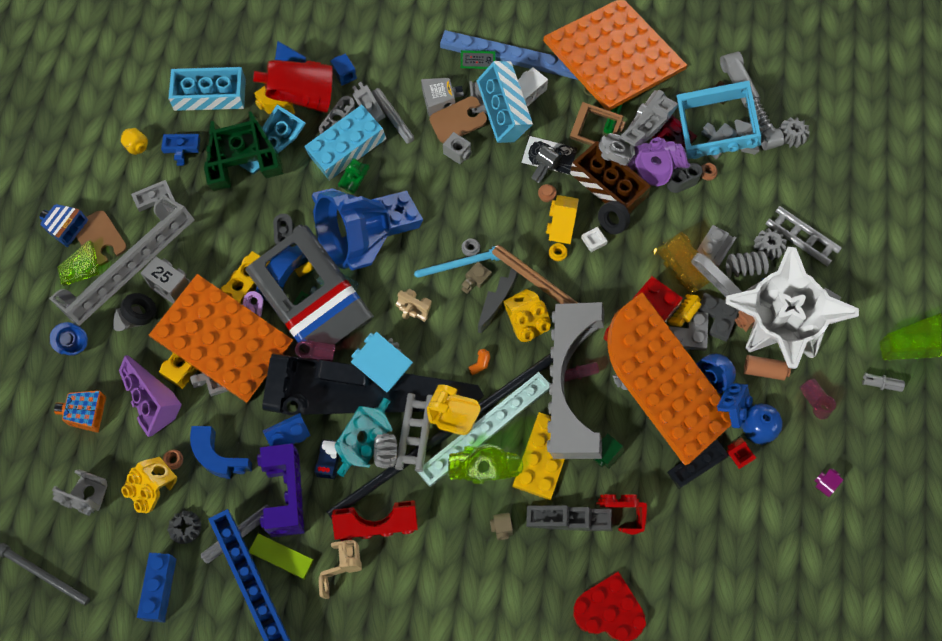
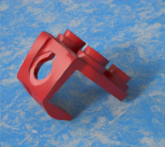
(610, 500)

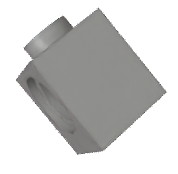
(455, 142)

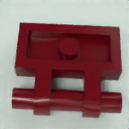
(674, 131)

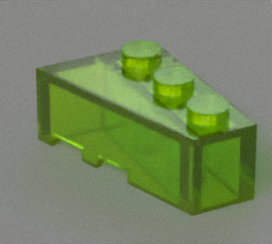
(915, 340)

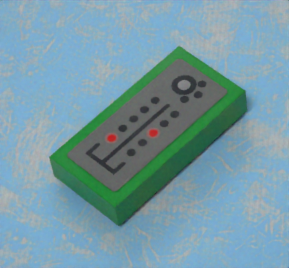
(477, 59)

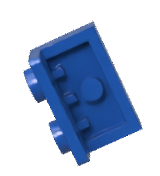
(736, 402)
(287, 432)

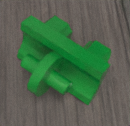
(353, 176)

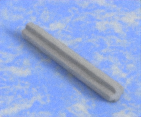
(393, 116)
(244, 528)

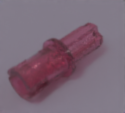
(581, 371)

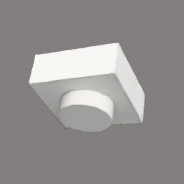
(594, 239)

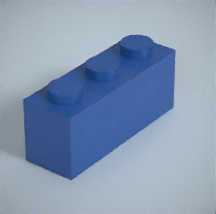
(156, 587)

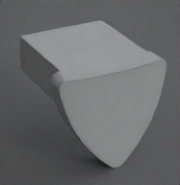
(120, 323)

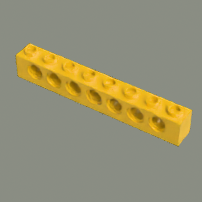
(181, 375)

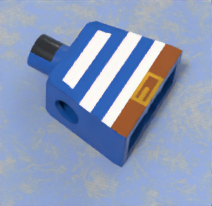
(63, 223)

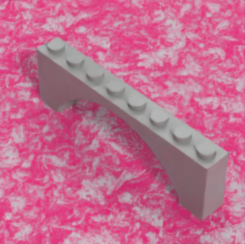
(568, 435)

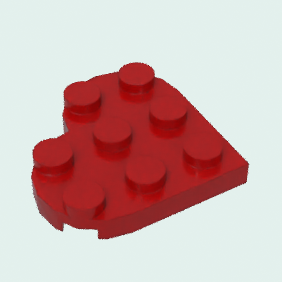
(610, 609)

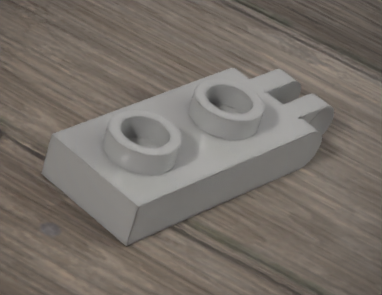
(365, 97)

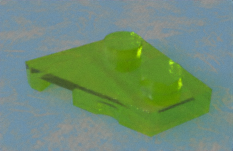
(79, 265)

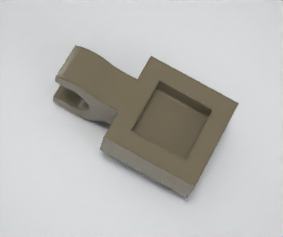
(476, 276)

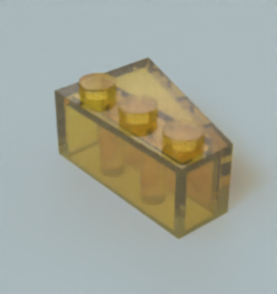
(677, 254)

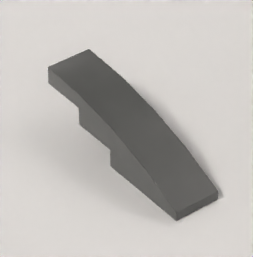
(494, 301)
(569, 518)

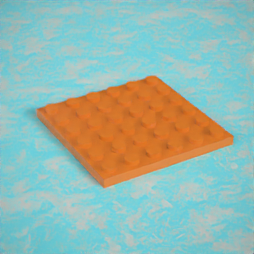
(614, 53)

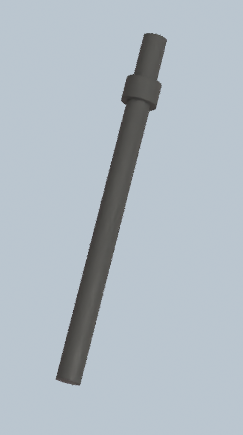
(5, 551)

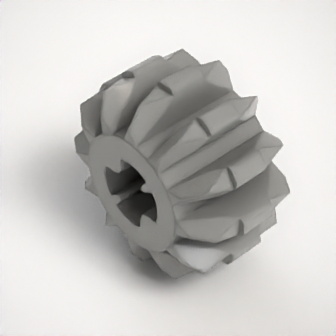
(794, 132)
(770, 243)
(385, 450)

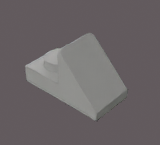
(744, 128)

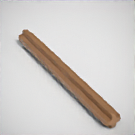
(532, 275)

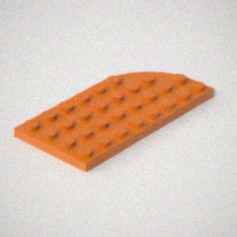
(665, 379)

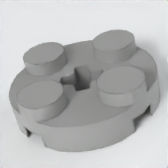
(616, 149)

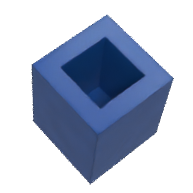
(343, 69)

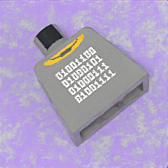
(439, 94)

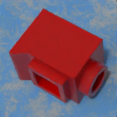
(740, 453)

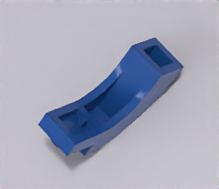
(284, 264)
(203, 446)

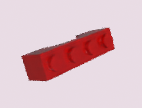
(349, 524)

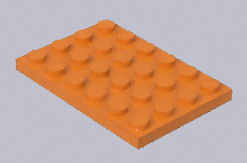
(220, 338)

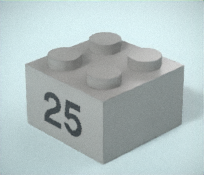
(165, 279)

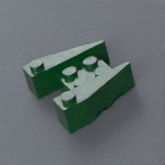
(238, 146)

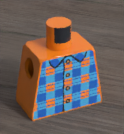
(82, 410)

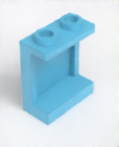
(381, 361)

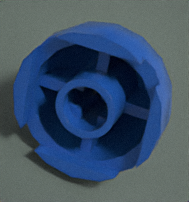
(718, 371)
(762, 424)

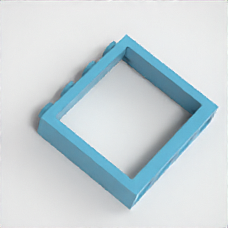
(717, 95)

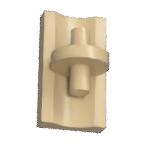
(413, 307)

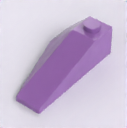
(153, 400)

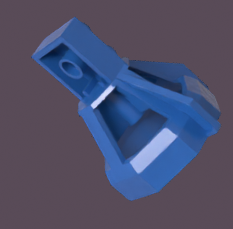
(365, 223)

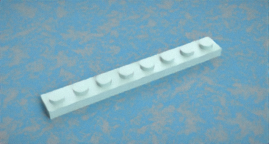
(487, 426)

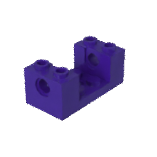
(285, 462)

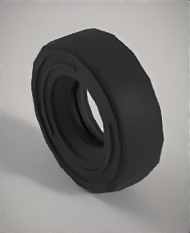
(607, 224)
(142, 300)

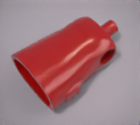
(298, 83)

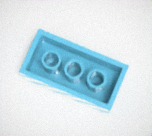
(207, 88)
(504, 101)
(345, 140)

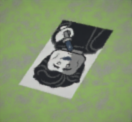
(535, 144)

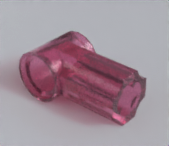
(318, 350)
(818, 397)

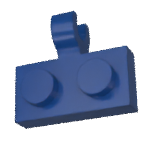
(179, 145)

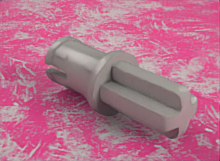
(883, 382)

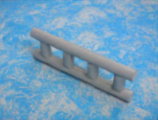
(806, 246)
(405, 440)

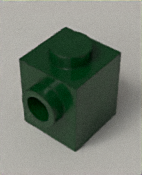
(610, 451)

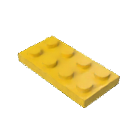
(539, 468)

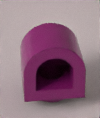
(828, 482)

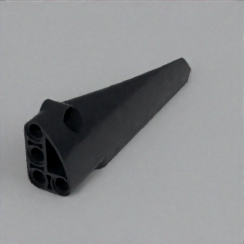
(342, 388)

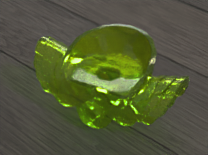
(500, 464)

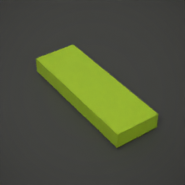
(281, 556)

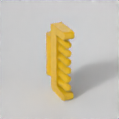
(687, 310)

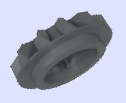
(191, 532)

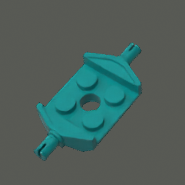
(372, 423)

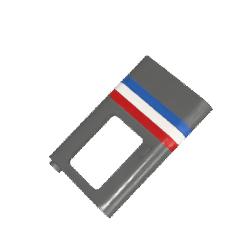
(325, 314)

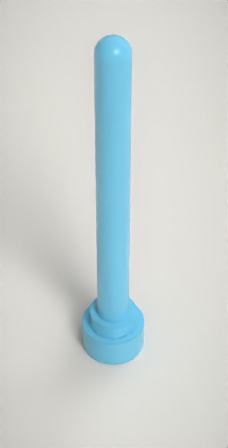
(456, 263)

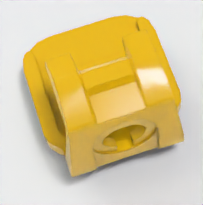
(527, 315)
(452, 412)
(144, 486)

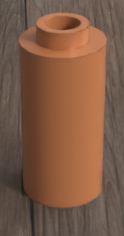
(766, 367)

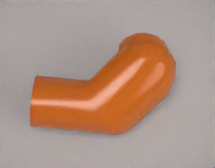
(482, 362)

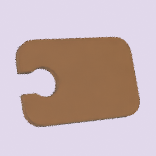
(456, 119)
(102, 233)

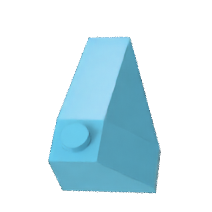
(281, 130)

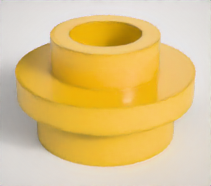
(558, 247)

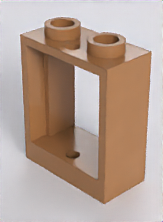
(582, 115)

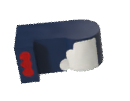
(327, 460)

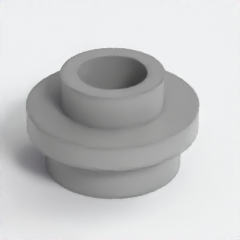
(470, 243)

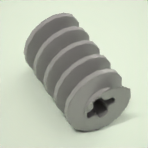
(746, 263)

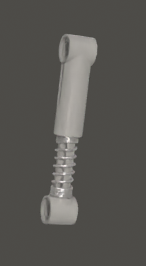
(734, 67)

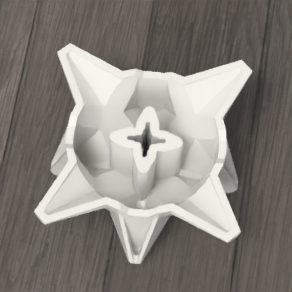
(790, 310)

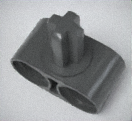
(548, 160)
(685, 178)

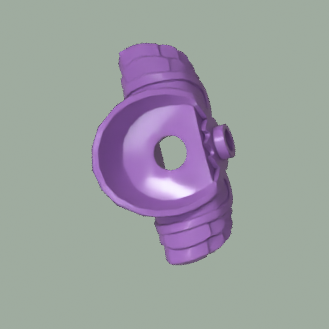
(665, 159)

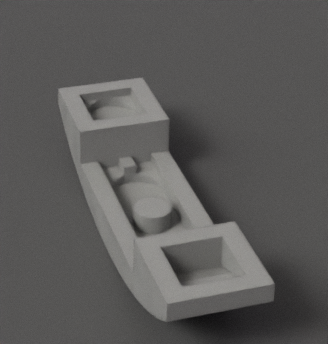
(651, 124)

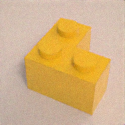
(563, 218)

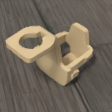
(348, 563)

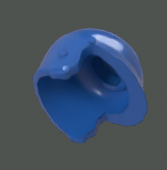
(68, 339)

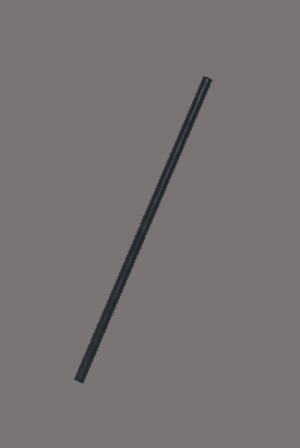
(442, 435)

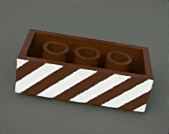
(609, 179)

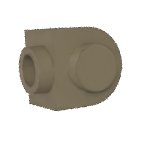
(502, 526)

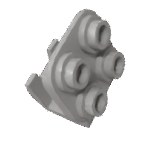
(76, 497)

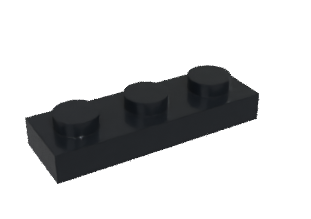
(709, 458)

